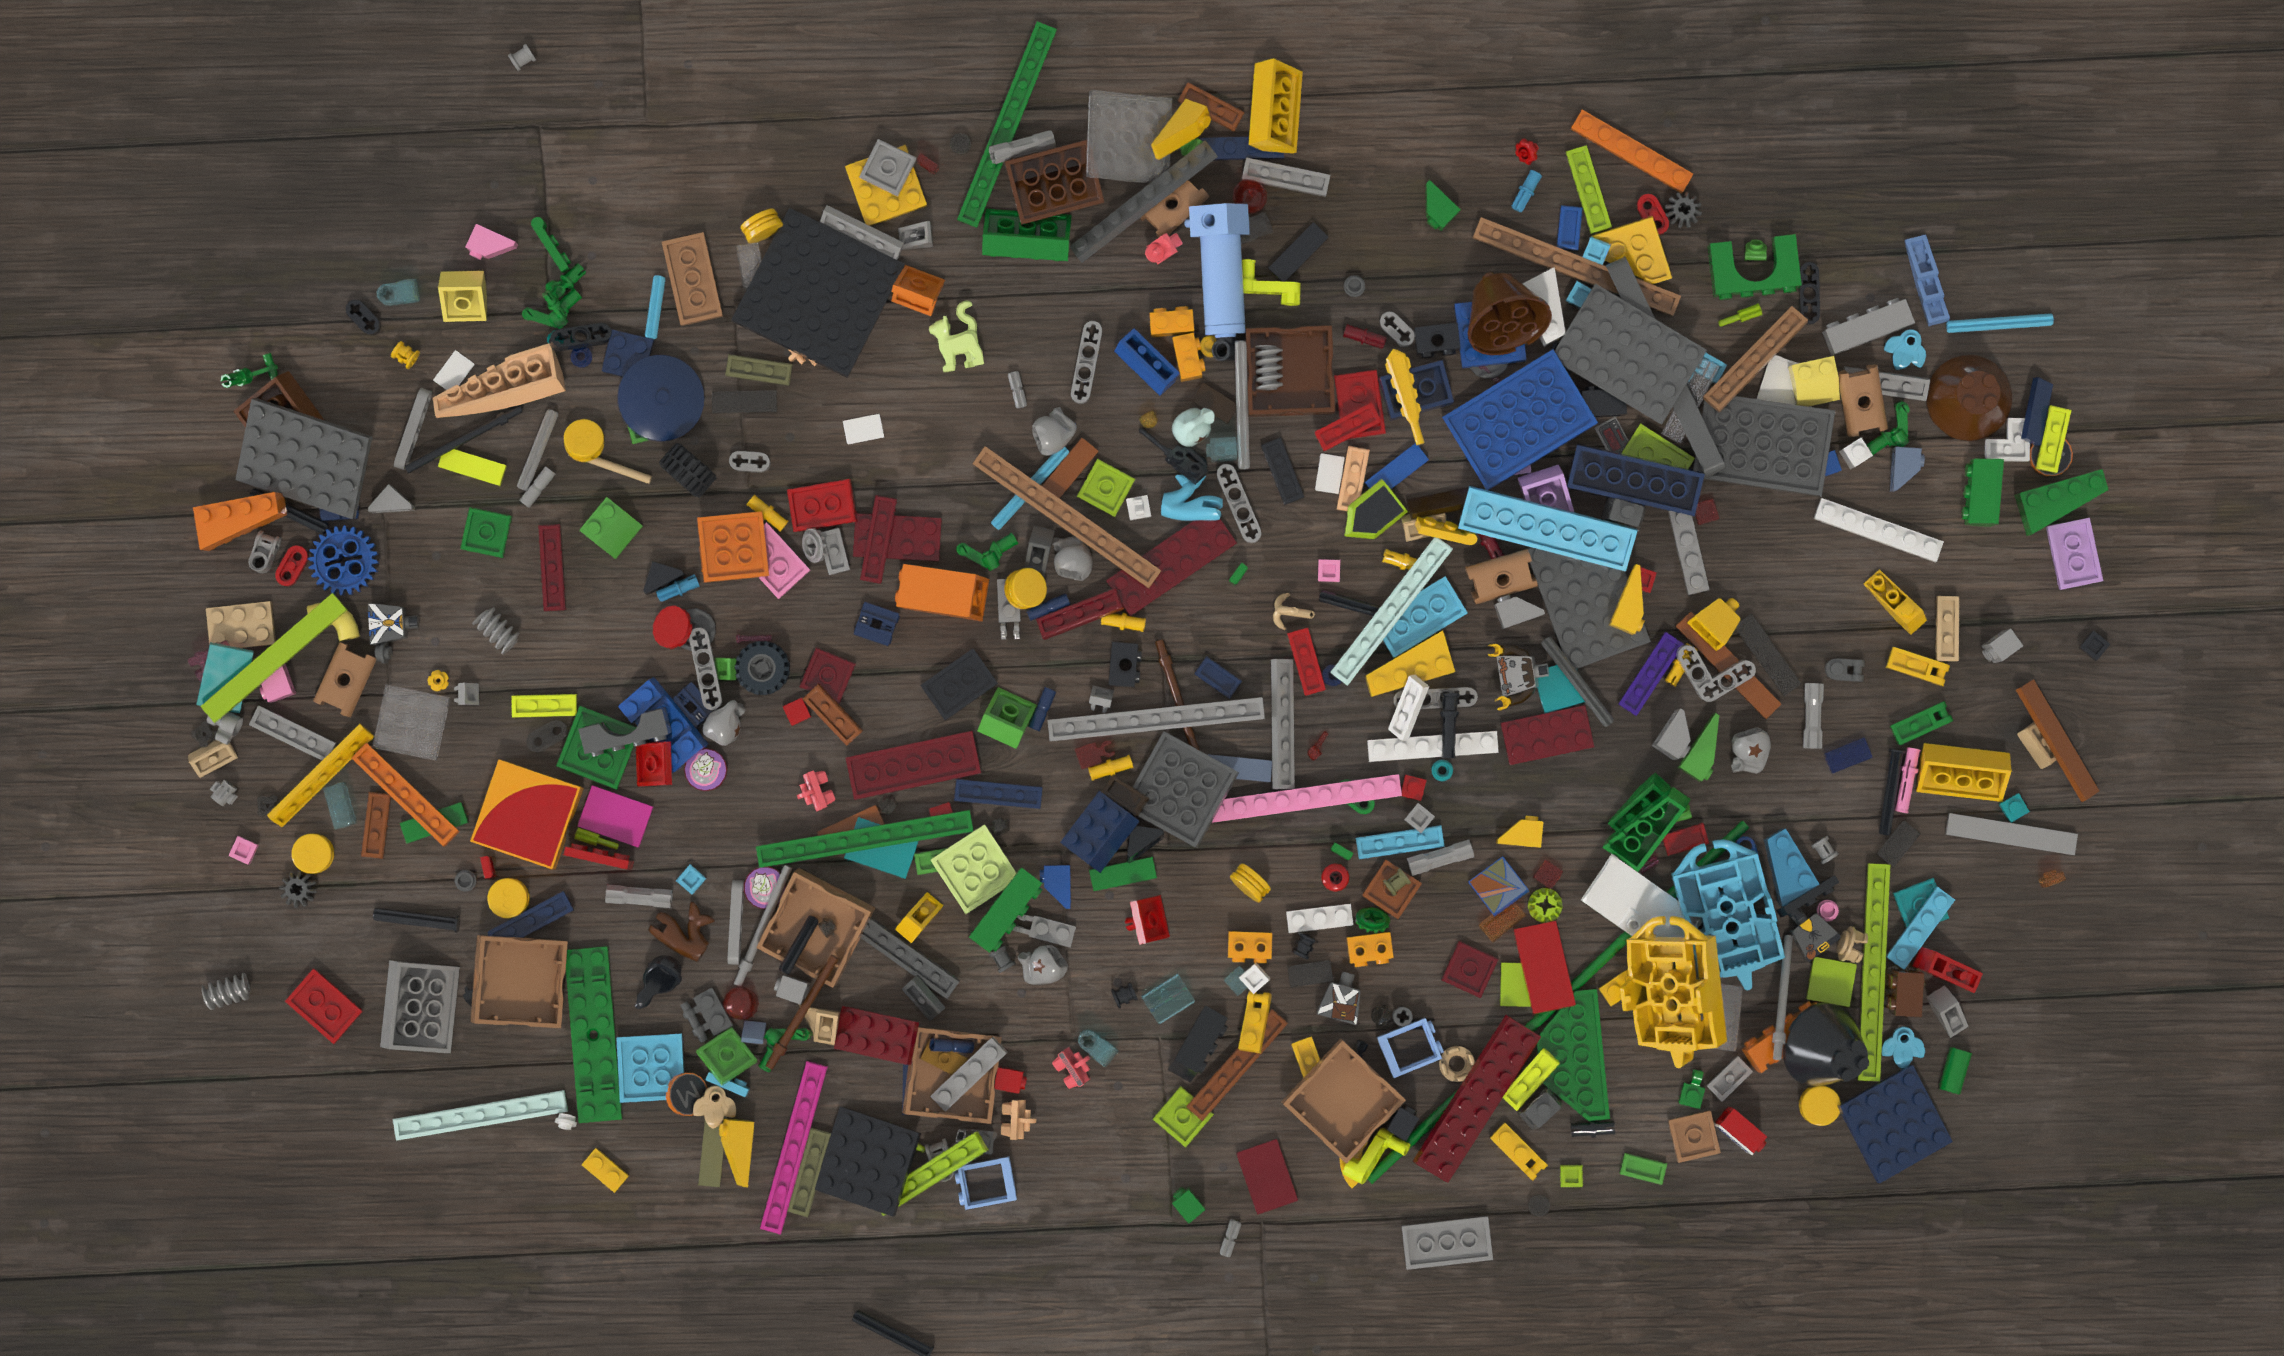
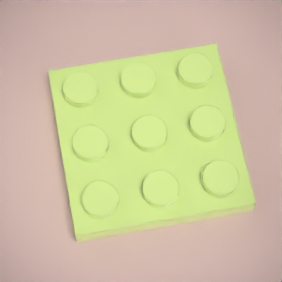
(974, 869)

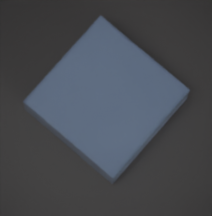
(753, 1032)

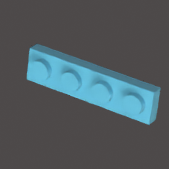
(1920, 928)

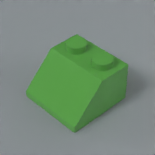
(611, 528)
(1007, 718)

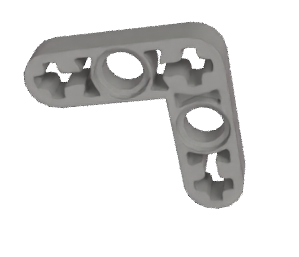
(1706, 679)

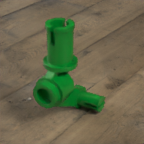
(556, 289)
(551, 320)
(245, 376)
(1898, 435)
(989, 558)
(775, 1035)

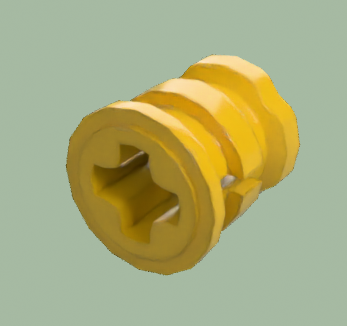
(405, 354)

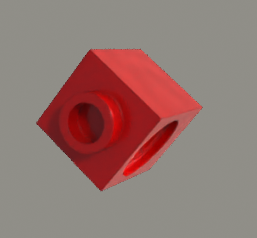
(1010, 1080)

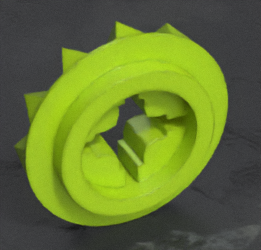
(1538, 897)

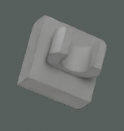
(467, 694)
(1101, 697)
(1419, 818)

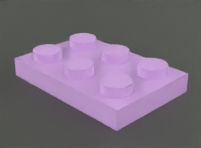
(2074, 553)

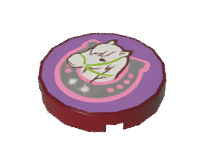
(706, 770)
(760, 886)

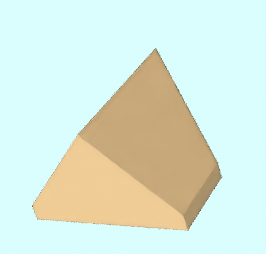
(823, 1024)

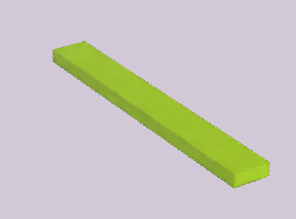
(273, 658)

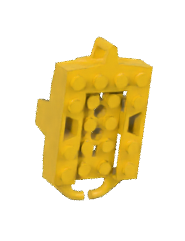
(1652, 993)

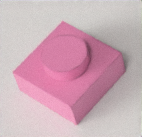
(1328, 570)
(243, 850)

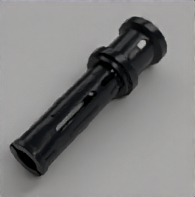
(1449, 714)

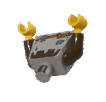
(1517, 674)

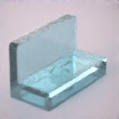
(339, 805)
(1168, 999)

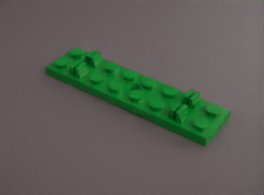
(593, 1059)

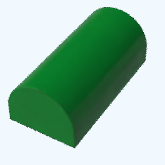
(1955, 1070)

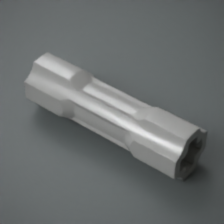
(1009, 150)
(1813, 699)
(1441, 857)
(640, 896)

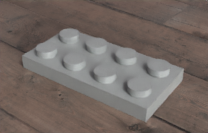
(1447, 1242)

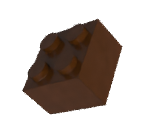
(1905, 992)

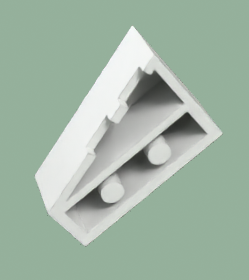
(1546, 287)

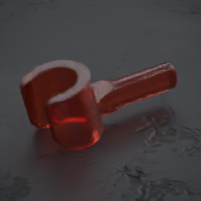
(1314, 752)

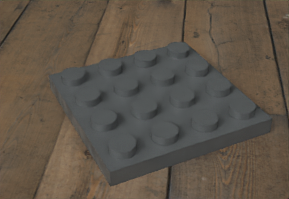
(1183, 789)

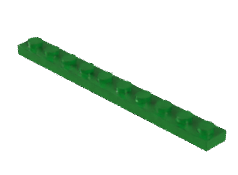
(1007, 122)
(864, 838)

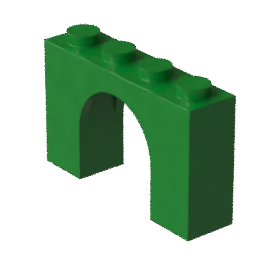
(1729, 282)

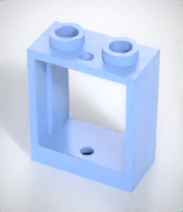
(1389, 1056)
(964, 1197)

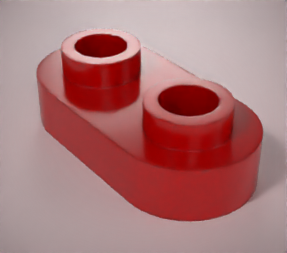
(1655, 211)
(290, 565)

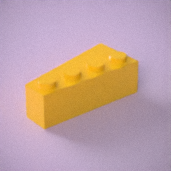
(1426, 661)

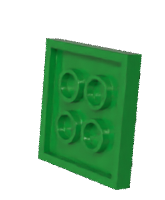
(603, 768)

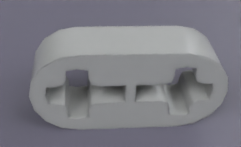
(1401, 325)
(748, 467)

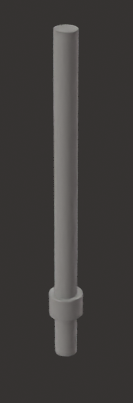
(746, 964)
(1779, 1036)

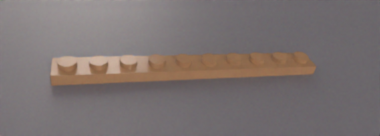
(1567, 263)
(1067, 517)

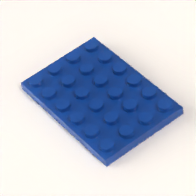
(1520, 420)

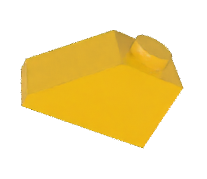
(1523, 833)
(919, 917)

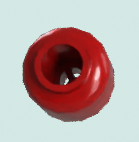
(1342, 873)

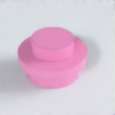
(1827, 910)

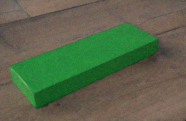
(414, 831)
(1123, 874)

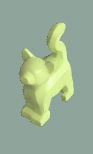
(960, 343)

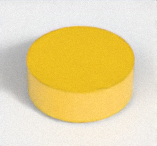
(1206, 345)

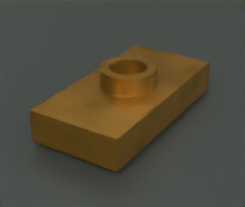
(946, 1061)

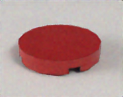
(672, 627)

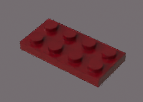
(910, 538)
(1547, 735)
(876, 1035)

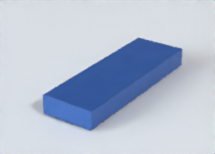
(1400, 467)

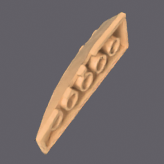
(512, 383)

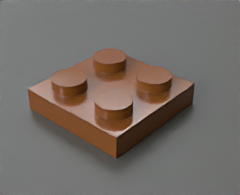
(1383, 898)

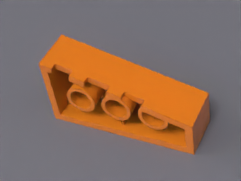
(230, 519)
(1760, 1050)

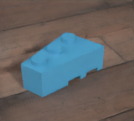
(1788, 868)

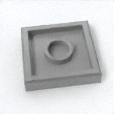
(888, 167)

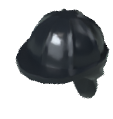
(659, 977)

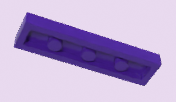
(1650, 674)

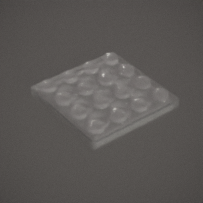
(1122, 135)

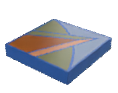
(1498, 886)

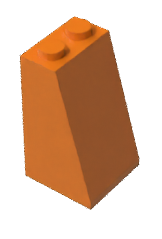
(942, 592)

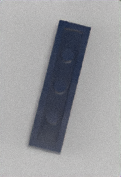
(1238, 149)
(998, 794)
(535, 917)

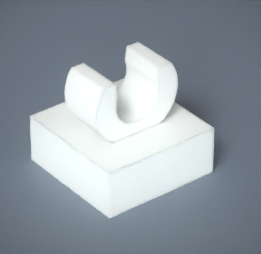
(1138, 507)
(1254, 978)

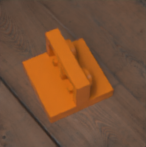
(917, 290)

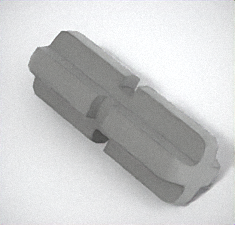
(1018, 393)
(1231, 1235)

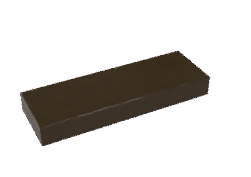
(1437, 503)

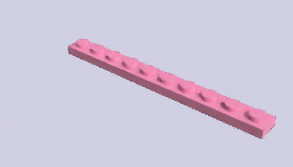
(1309, 798)

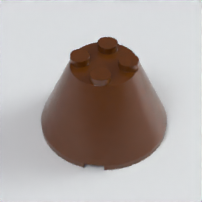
(1505, 315)
(1969, 398)

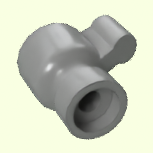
(228, 727)

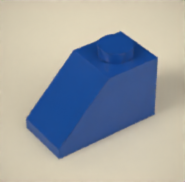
(1057, 883)

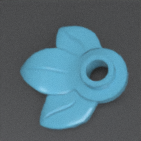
(1906, 353)
(1903, 1050)

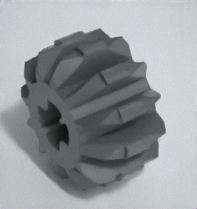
(1685, 203)
(298, 880)

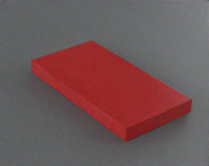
(1544, 967)

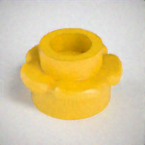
(437, 674)

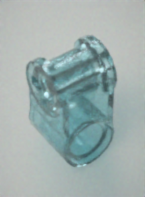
(403, 292)
(1100, 1049)

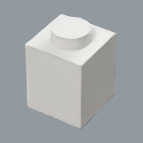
(1855, 453)

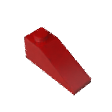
(1947, 969)

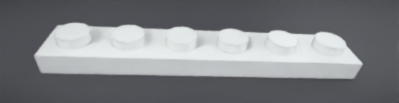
(1878, 530)
(1431, 746)

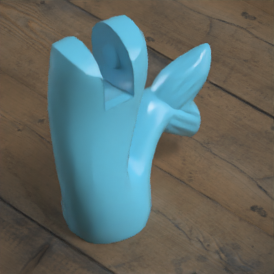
(1201, 508)

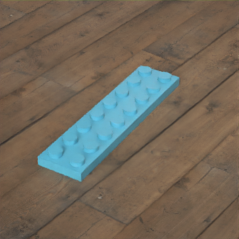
(1547, 528)

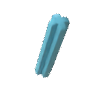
(655, 307)

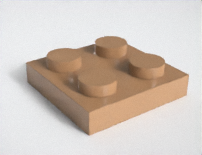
(1694, 1136)

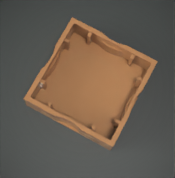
(814, 897)
(518, 981)
(925, 1079)
(1343, 1100)

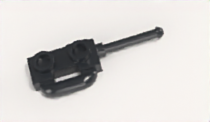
(1179, 461)

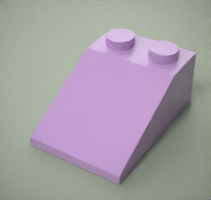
(1546, 488)

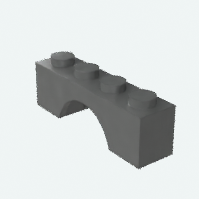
(599, 737)

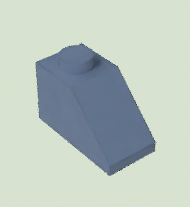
(1904, 465)

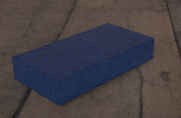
(1217, 677)

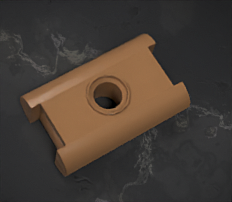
(1166, 219)
(1870, 414)
(1486, 573)
(347, 663)

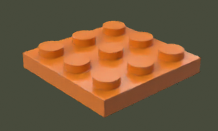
(733, 547)

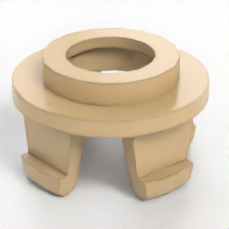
(1845, 945)
(1456, 1051)

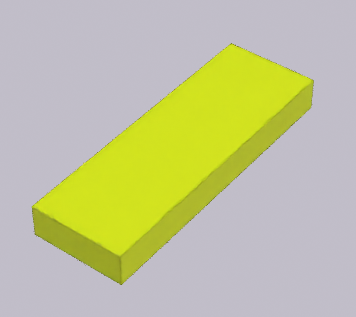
(2053, 439)
(473, 466)
(544, 705)
(1531, 1079)

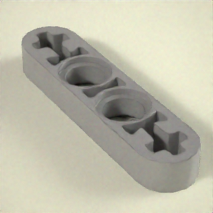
(1086, 362)
(413, 428)
(1242, 502)
(709, 668)
(1435, 697)
(735, 925)

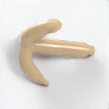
(1290, 611)

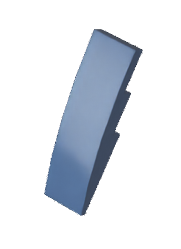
(1927, 280)

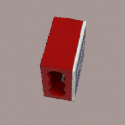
(1740, 1131)

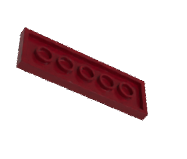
(1177, 559)
(913, 765)

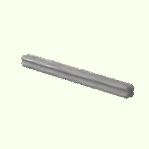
(1242, 404)

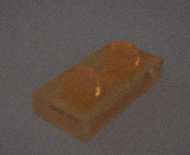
(1496, 926)

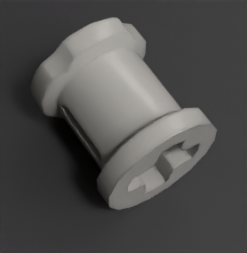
(521, 57)
(1824, 849)

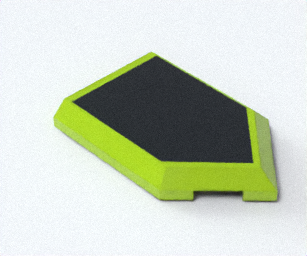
(1373, 512)

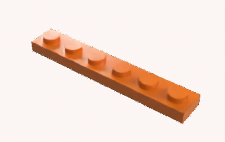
(1632, 151)
(405, 794)

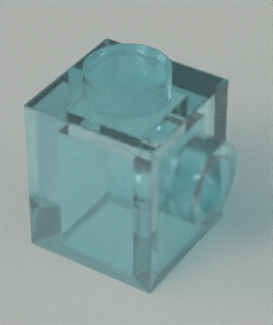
(1222, 449)

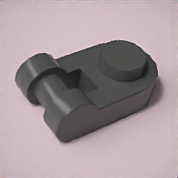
(1837, 670)

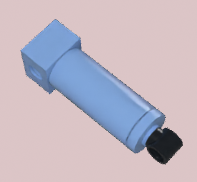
(1222, 274)

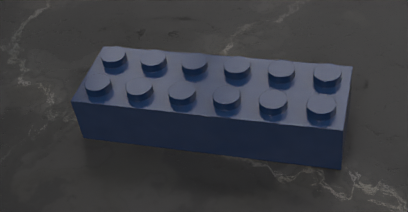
(1636, 479)

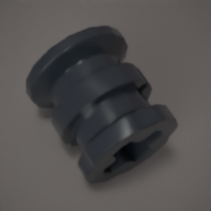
(1304, 945)
(1124, 995)

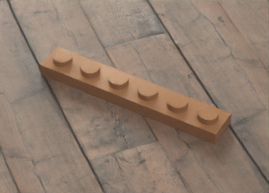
(1755, 359)

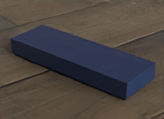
(2037, 411)

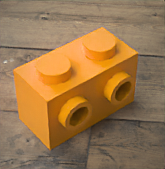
(1171, 322)
(1187, 357)
(1249, 945)
(1370, 948)

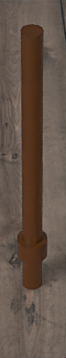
(1165, 662)
(781, 1047)

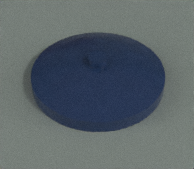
(660, 398)

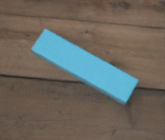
(1399, 842)

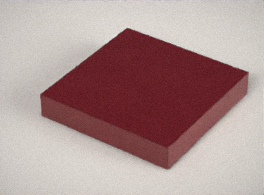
(830, 672)
(1469, 969)

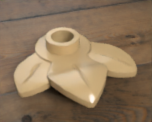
(714, 1109)

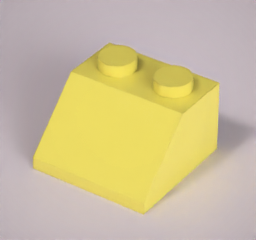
(463, 296)
(1815, 382)

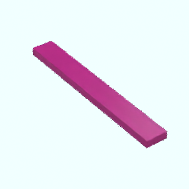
(793, 1147)

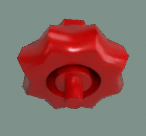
(1526, 151)

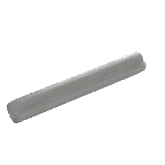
(537, 449)

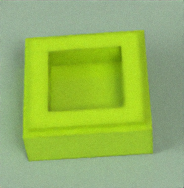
(1571, 1176)

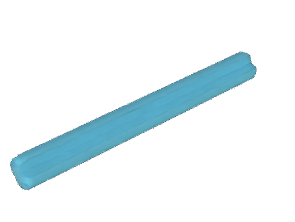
(1999, 323)
(1039, 477)

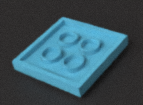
(648, 1065)

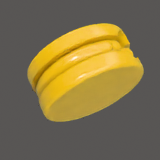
(761, 225)
(584, 440)
(1025, 588)
(313, 853)
(1250, 883)
(508, 898)
(1819, 1105)

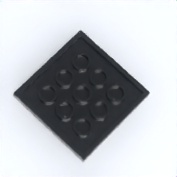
(867, 1161)

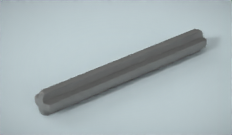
(1577, 681)

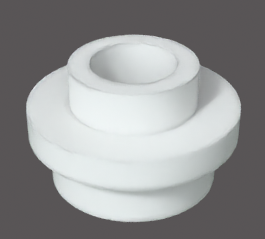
(566, 1121)

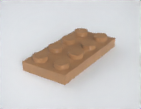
(692, 279)

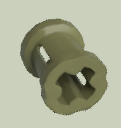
(1396, 882)

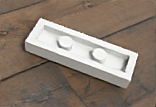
(1408, 707)
(1319, 918)

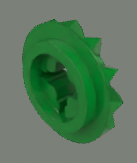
(1380, 919)

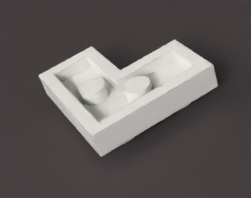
(2013, 447)

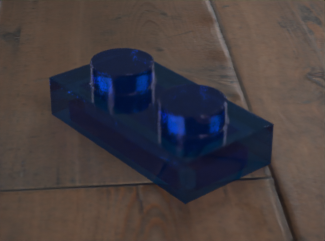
(1848, 755)

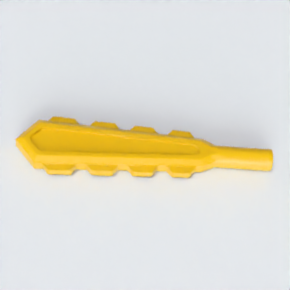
(1402, 381)

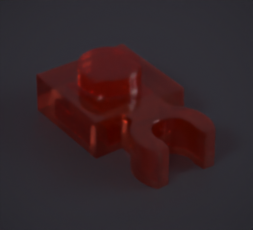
(1090, 755)

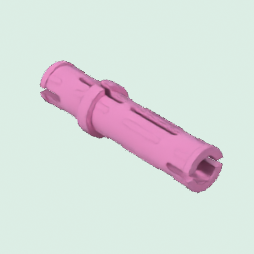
(1907, 780)

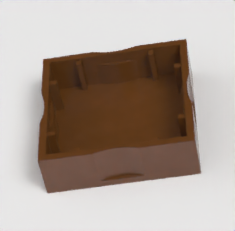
(1305, 372)

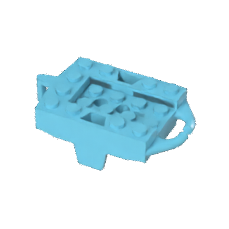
(1742, 885)

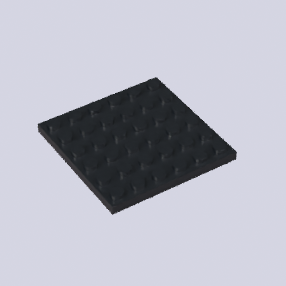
(818, 292)

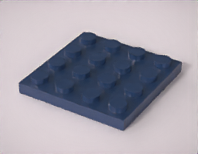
(1894, 1124)

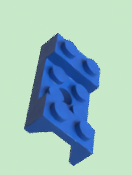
(684, 737)

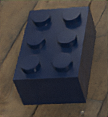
(1431, 388)
(1099, 831)

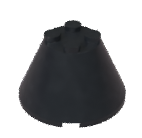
(1824, 1046)

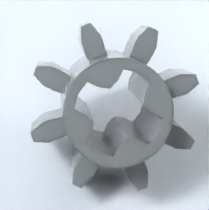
(223, 792)

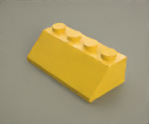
(1275, 107)
(1963, 772)

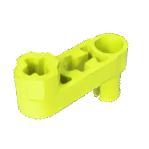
(1288, 290)
(1361, 1170)

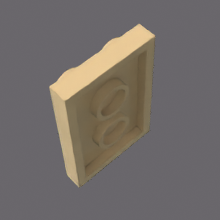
(242, 624)

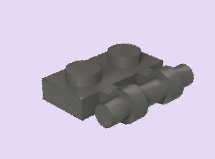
(712, 1011)

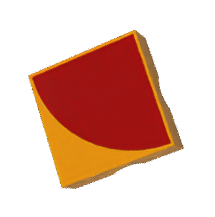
(526, 814)

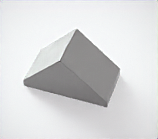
(916, 235)
(390, 501)

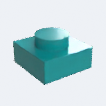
(2014, 807)

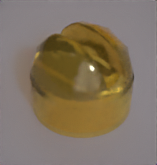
(1149, 419)

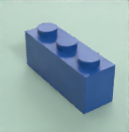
(1146, 362)

